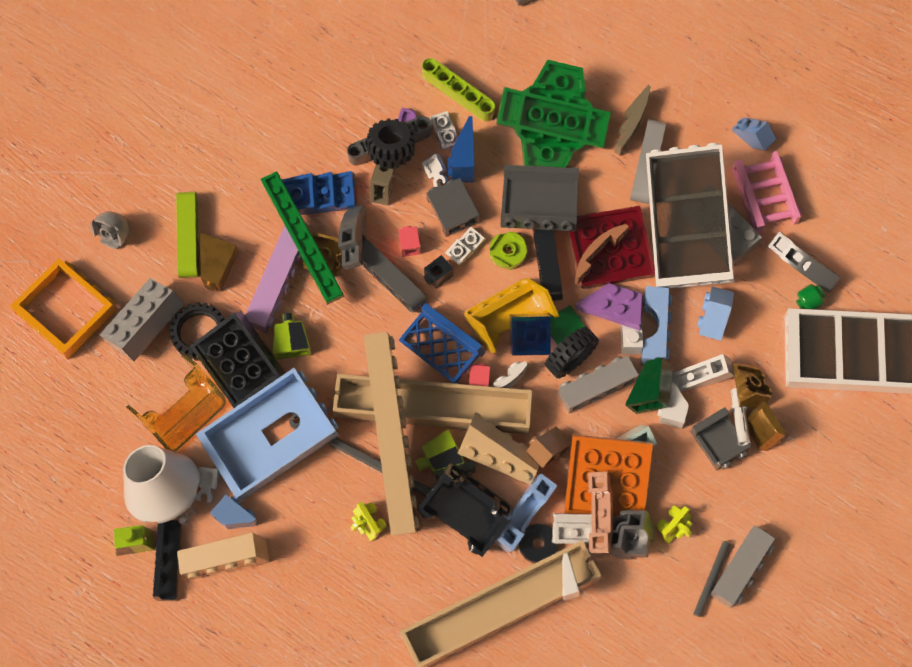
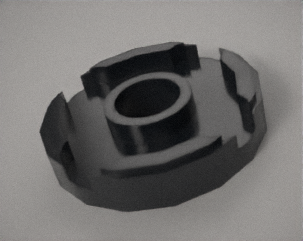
(533, 532)

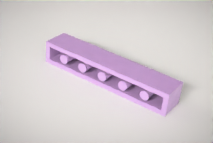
(274, 283)

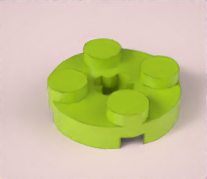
(507, 240)

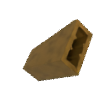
(216, 261)

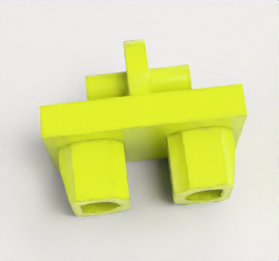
(364, 522)
(678, 526)

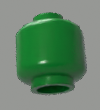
(810, 297)

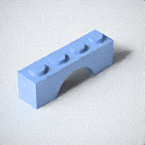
(656, 304)
(524, 510)

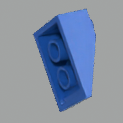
(462, 155)

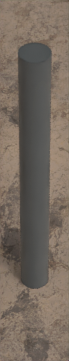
(711, 579)

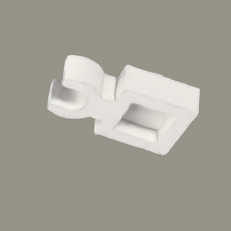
(434, 169)
(209, 481)

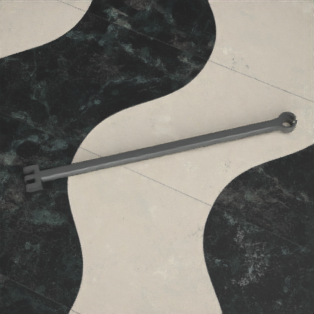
(361, 456)

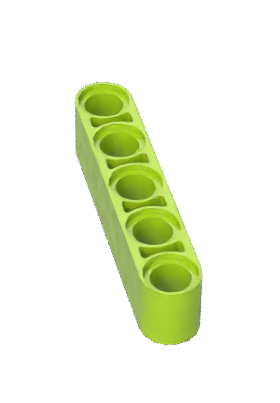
(461, 97)
(187, 234)

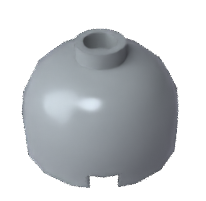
(111, 228)

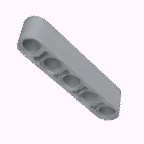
(652, 141)

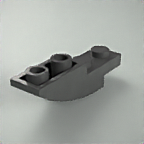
(350, 236)
(804, 262)

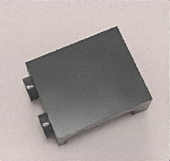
(453, 206)
(719, 440)

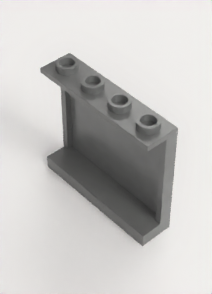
(539, 197)

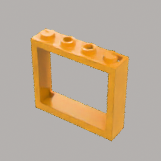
(86, 331)

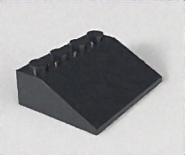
(237, 358)

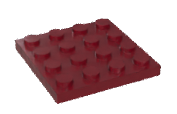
(614, 264)

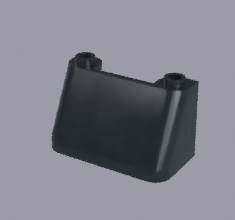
(467, 508)

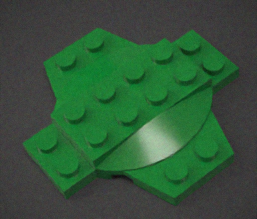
(553, 116)

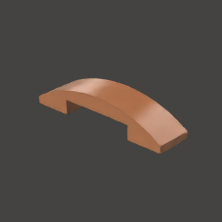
(613, 236)
(602, 512)

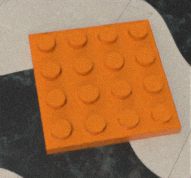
(623, 459)

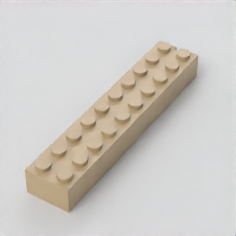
(438, 403)
(390, 433)
(496, 607)

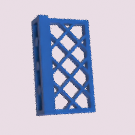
(454, 334)

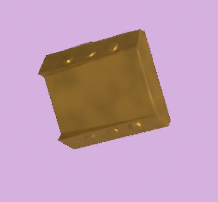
(331, 252)
(751, 386)
(765, 427)

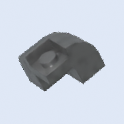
(632, 534)

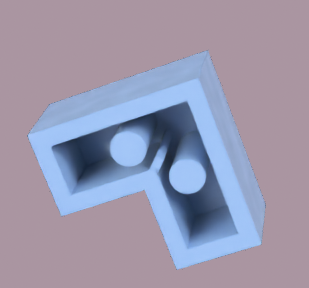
(717, 309)

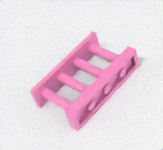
(753, 204)

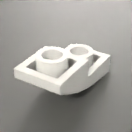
(444, 129)
(465, 246)
(515, 372)

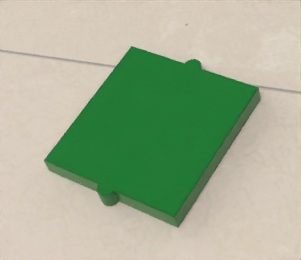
(565, 324)

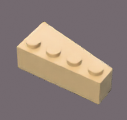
(497, 450)
(223, 555)

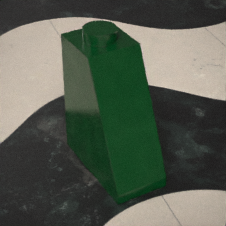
(652, 387)

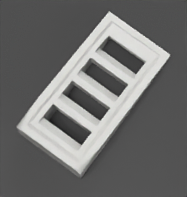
(570, 585)

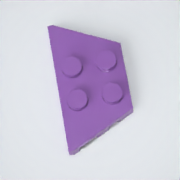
(615, 305)

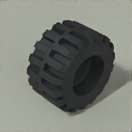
(390, 132)

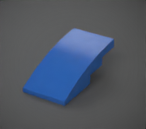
(322, 192)

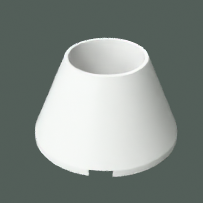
(166, 493)

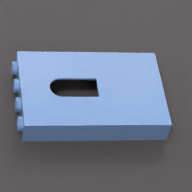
(243, 451)

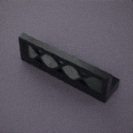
(166, 561)

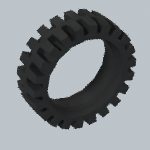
(183, 316)
(571, 352)

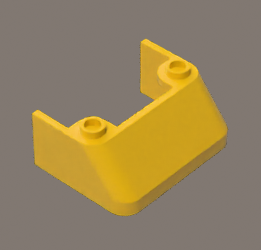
(492, 314)

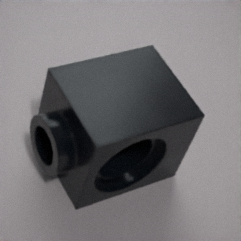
(441, 265)

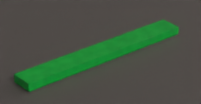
(302, 238)

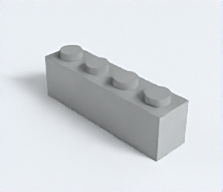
(597, 384)
(742, 566)

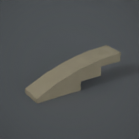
(633, 117)

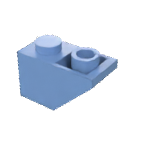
(755, 133)
(232, 515)

